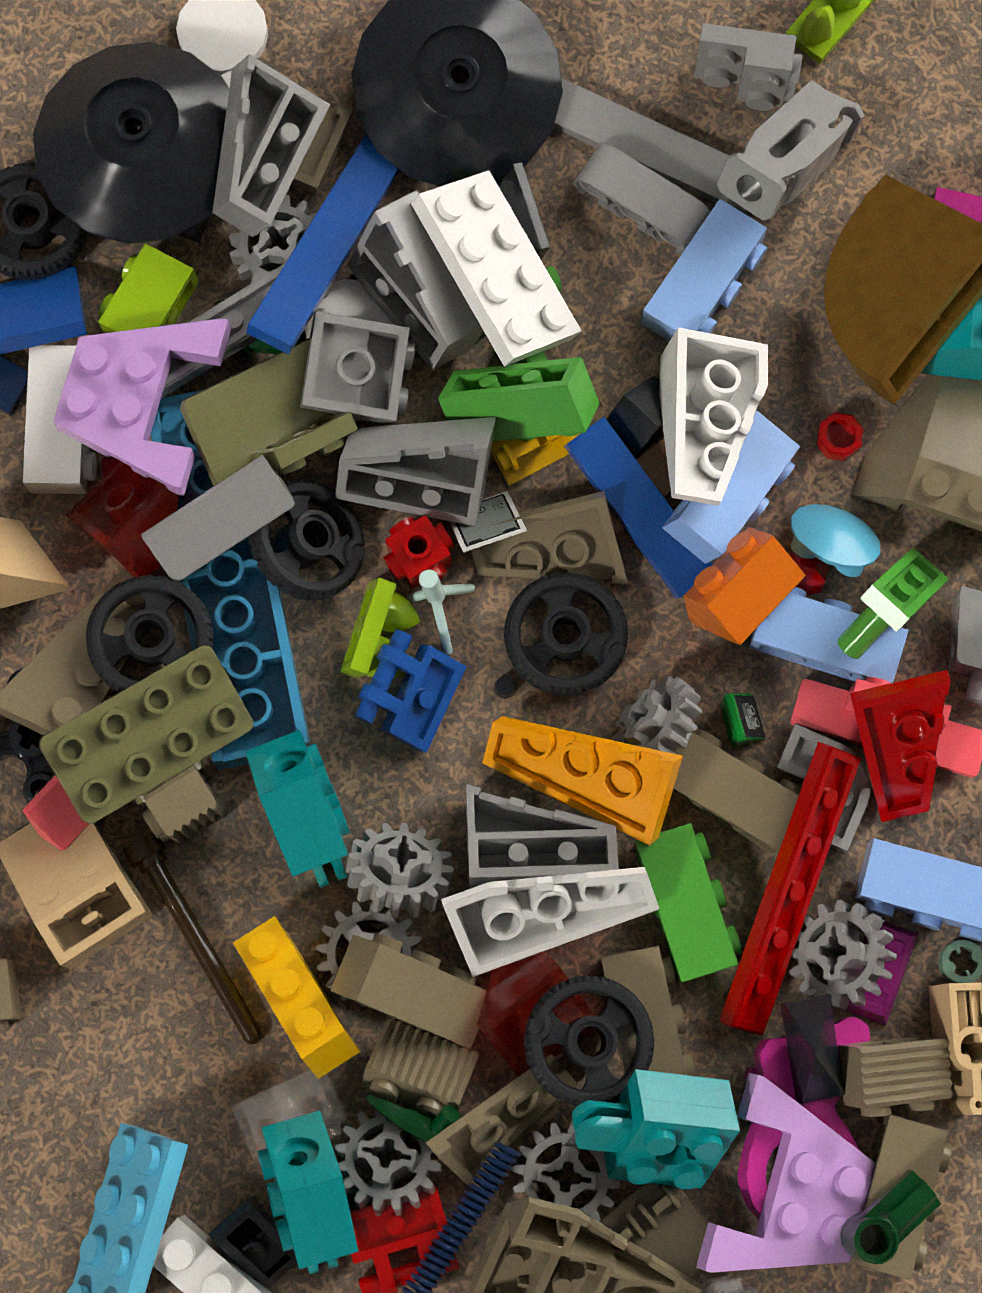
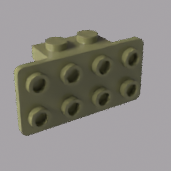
(262, 415)
(146, 734)

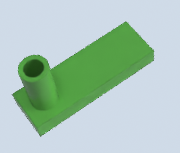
(892, 601)

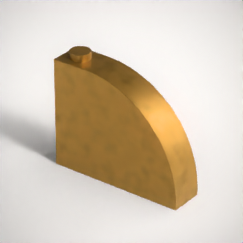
(900, 283)

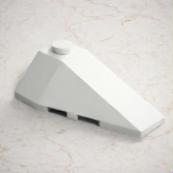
(708, 408)
(530, 915)

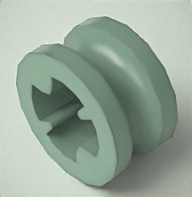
(947, 967)

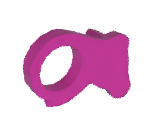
(773, 1063)

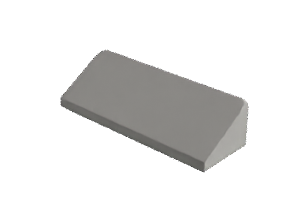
(219, 519)

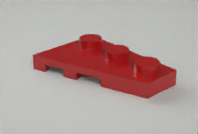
(900, 740)

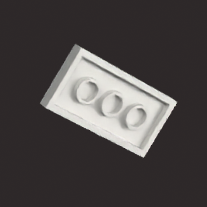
(496, 267)

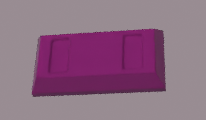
(879, 1007)

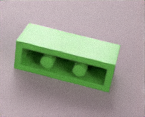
(524, 398)
(688, 904)

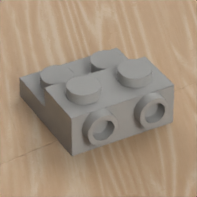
(753, 59)
(357, 368)

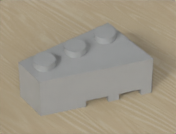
(263, 143)
(419, 468)

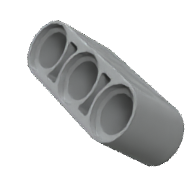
(643, 196)

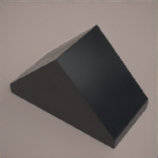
(638, 417)
(254, 1243)

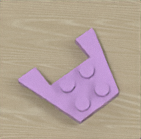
(118, 389)
(810, 1193)

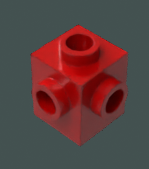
(407, 565)

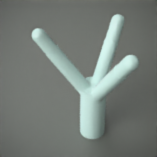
(435, 594)

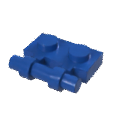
(422, 696)

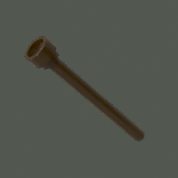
(149, 857)

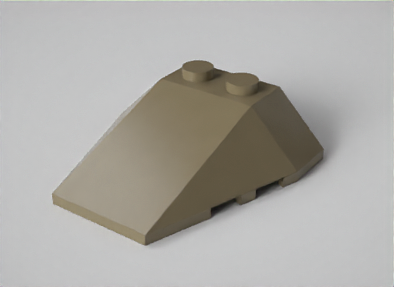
(930, 454)
(565, 1251)

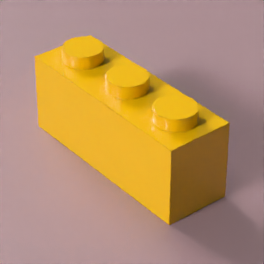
(296, 997)

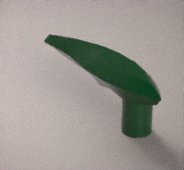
(414, 1122)

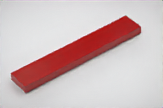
(790, 889)

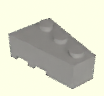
(413, 283)
(529, 842)

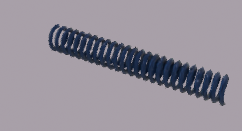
(493, 1176)

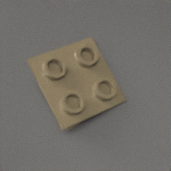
(661, 1223)

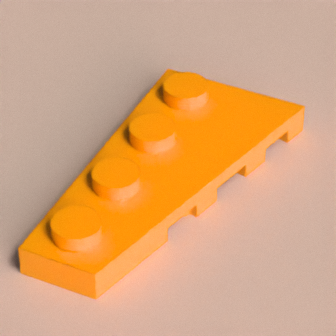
(589, 773)

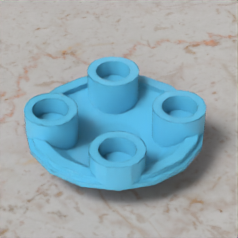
(834, 538)

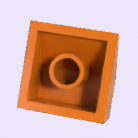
(742, 586)

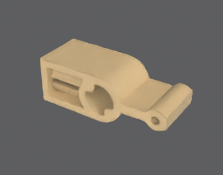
(958, 1017)

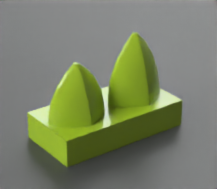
(825, 24)
(380, 611)

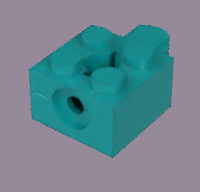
(300, 805)
(661, 1128)
(307, 1191)

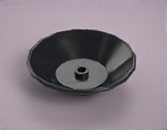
(448, 128)
(141, 182)

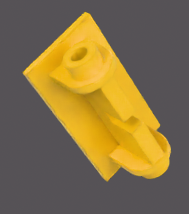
(522, 458)

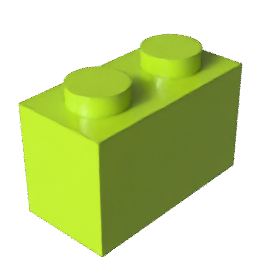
(151, 292)

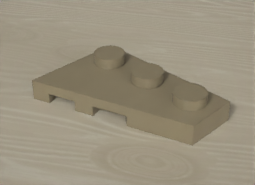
(558, 538)
(500, 1118)

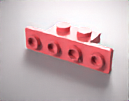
(831, 713)

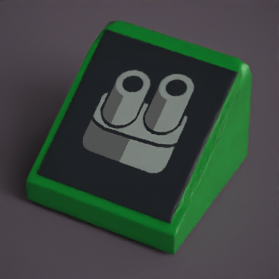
(741, 719)

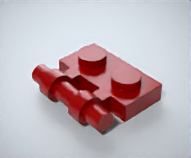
(391, 1233)

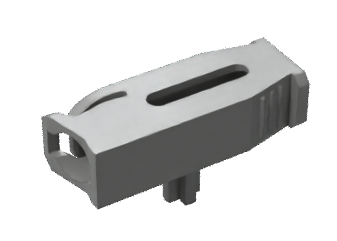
(789, 150)

